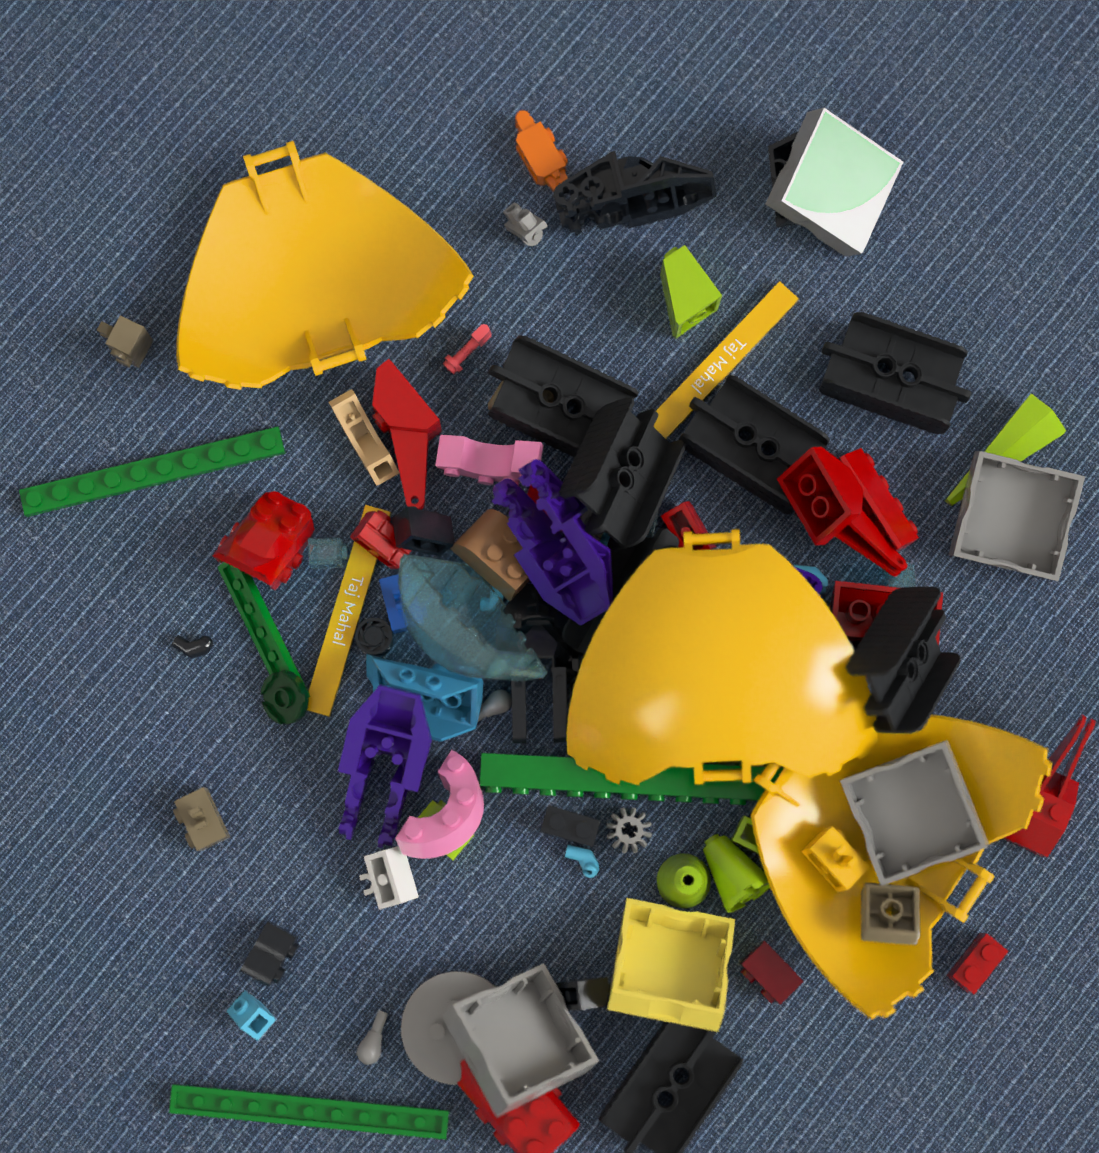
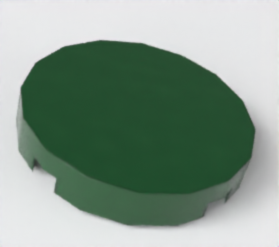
(284, 697)

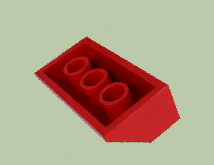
(879, 503)
(858, 605)

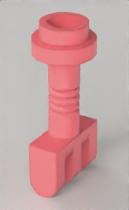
(479, 338)

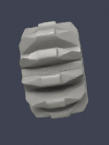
(632, 822)

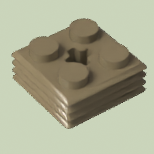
(904, 906)

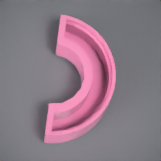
(485, 461)
(455, 822)

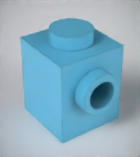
(251, 1015)

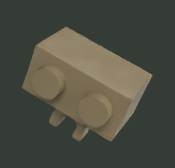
(127, 341)
(200, 819)

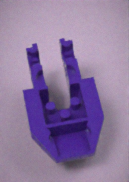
(569, 570)
(392, 725)

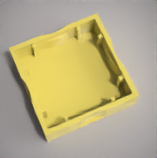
(672, 965)

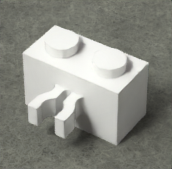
(389, 877)

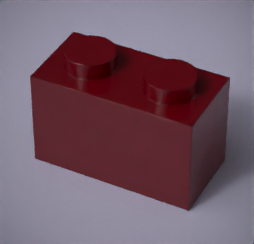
(770, 973)

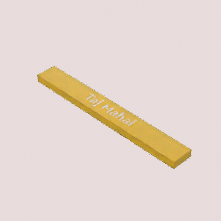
(724, 358)
(342, 627)

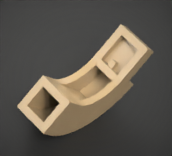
(363, 437)

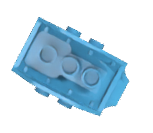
(449, 699)

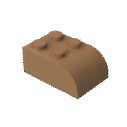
(490, 551)

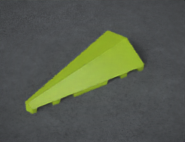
(1025, 433)

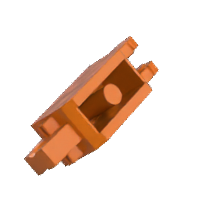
(538, 151)

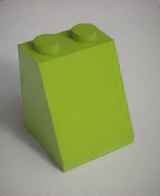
(687, 291)

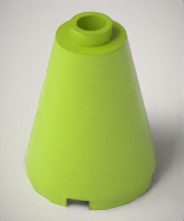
(734, 873)
(671, 883)

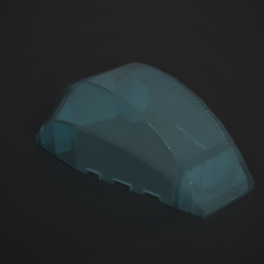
(462, 621)

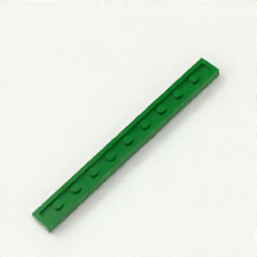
(152, 471)
(309, 1111)

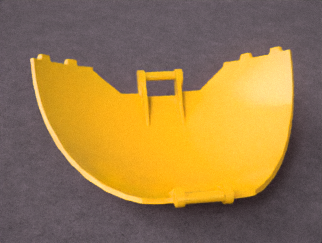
(309, 271)
(717, 665)
(1004, 785)

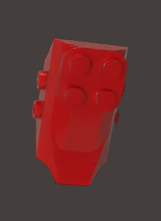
(268, 539)
(530, 1128)

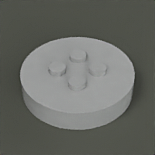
(426, 1033)

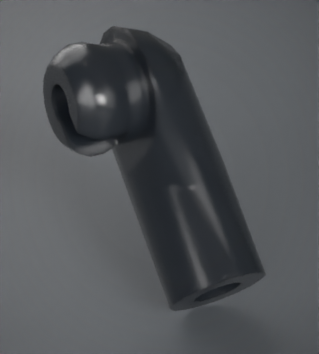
(194, 648)

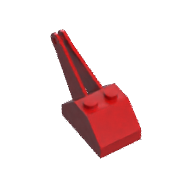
(409, 423)
(831, 506)
(1058, 794)

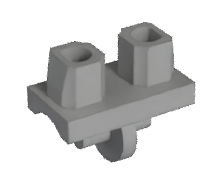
(524, 224)

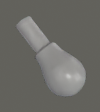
(497, 703)
(370, 1047)

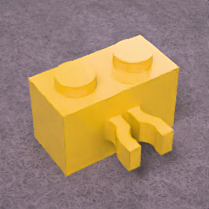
(836, 858)

